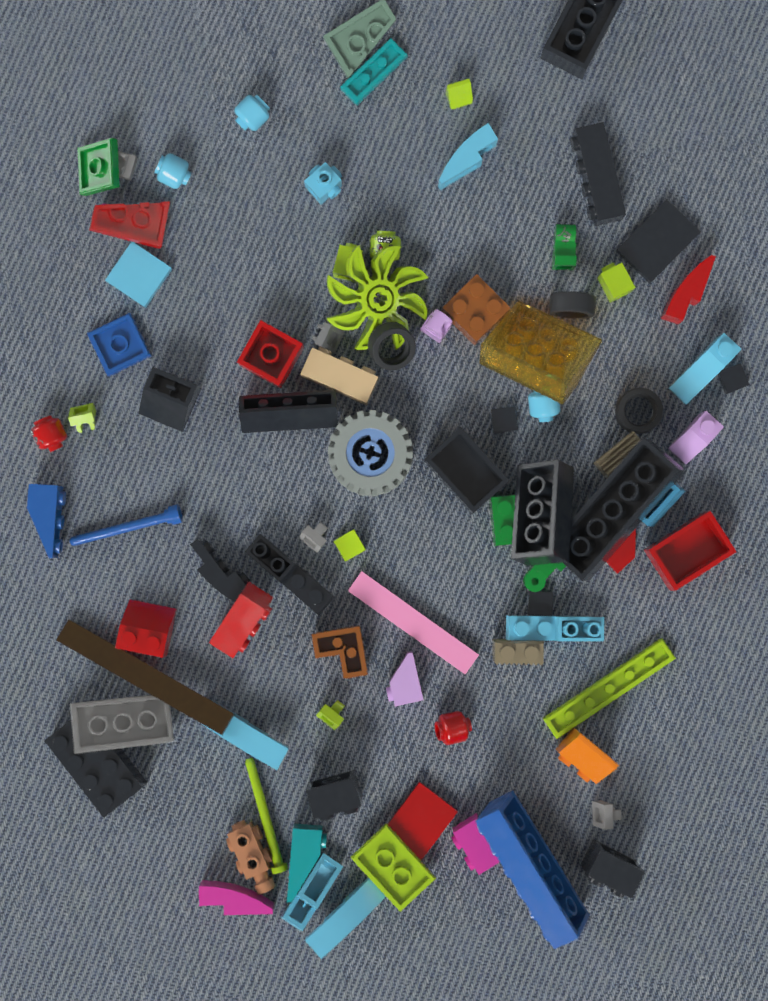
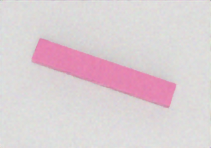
(413, 622)

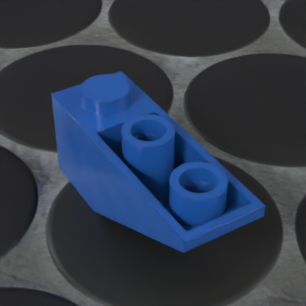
(45, 510)

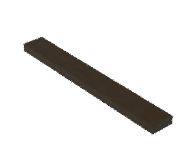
(145, 677)

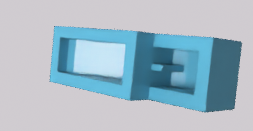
(468, 156)
(312, 892)

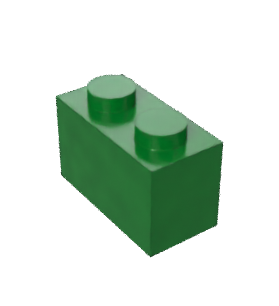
(502, 519)

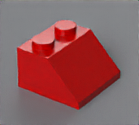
(146, 628)

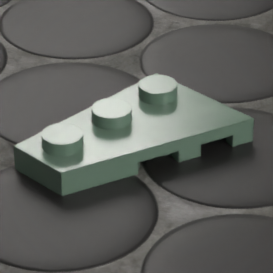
(359, 35)

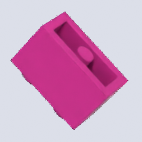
(474, 845)

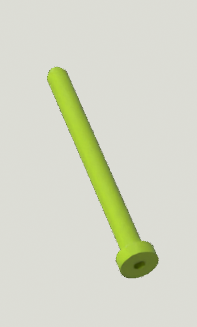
(265, 817)

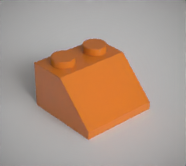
(585, 756)

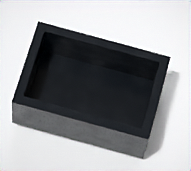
(466, 470)

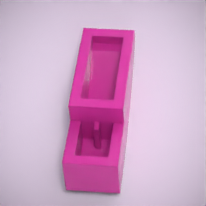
(235, 898)

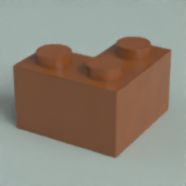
(346, 643)

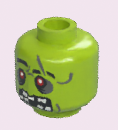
(382, 240)

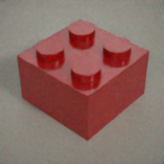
(270, 354)

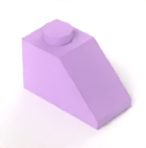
(695, 437)
(405, 683)

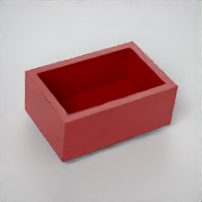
(689, 550)

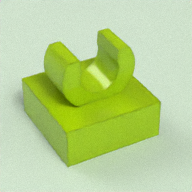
(81, 415)
(331, 715)

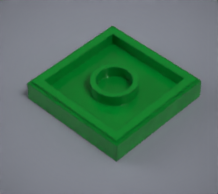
(98, 167)

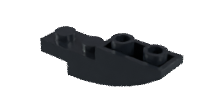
(216, 572)
(289, 574)

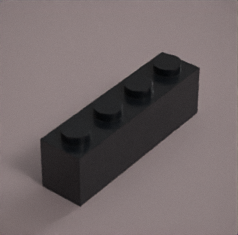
(598, 174)
(288, 411)

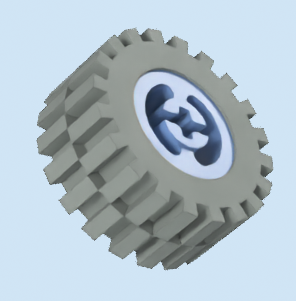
(379, 428)

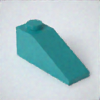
(305, 851)

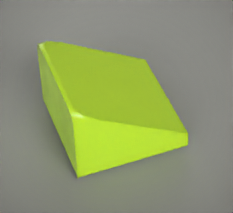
(459, 94)
(349, 545)

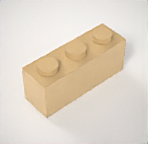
(340, 375)

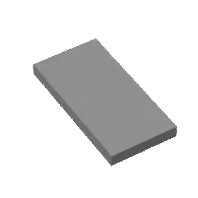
(120, 723)

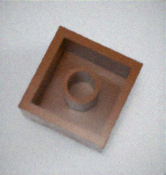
(475, 309)

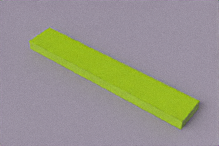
(609, 688)

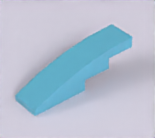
(254, 741)
(345, 918)

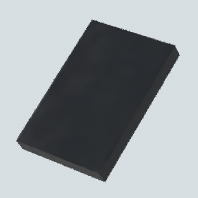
(658, 241)

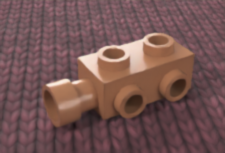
(249, 851)

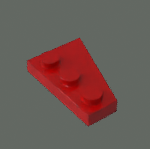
(132, 222)

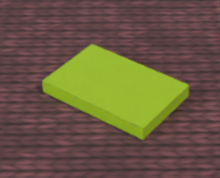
(393, 867)

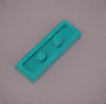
(374, 71)

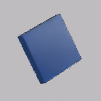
(119, 344)

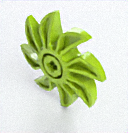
(369, 287)

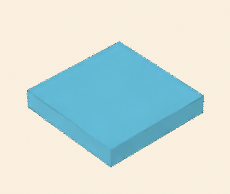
(138, 274)

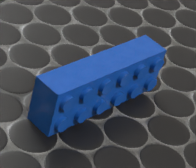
(533, 869)

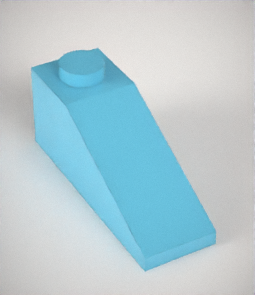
(705, 368)

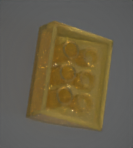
(539, 351)

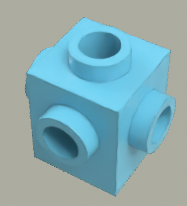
(324, 182)

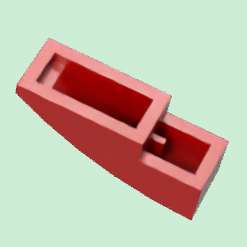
(688, 292)

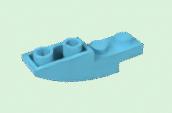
(554, 628)

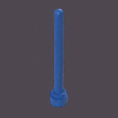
(170, 515)

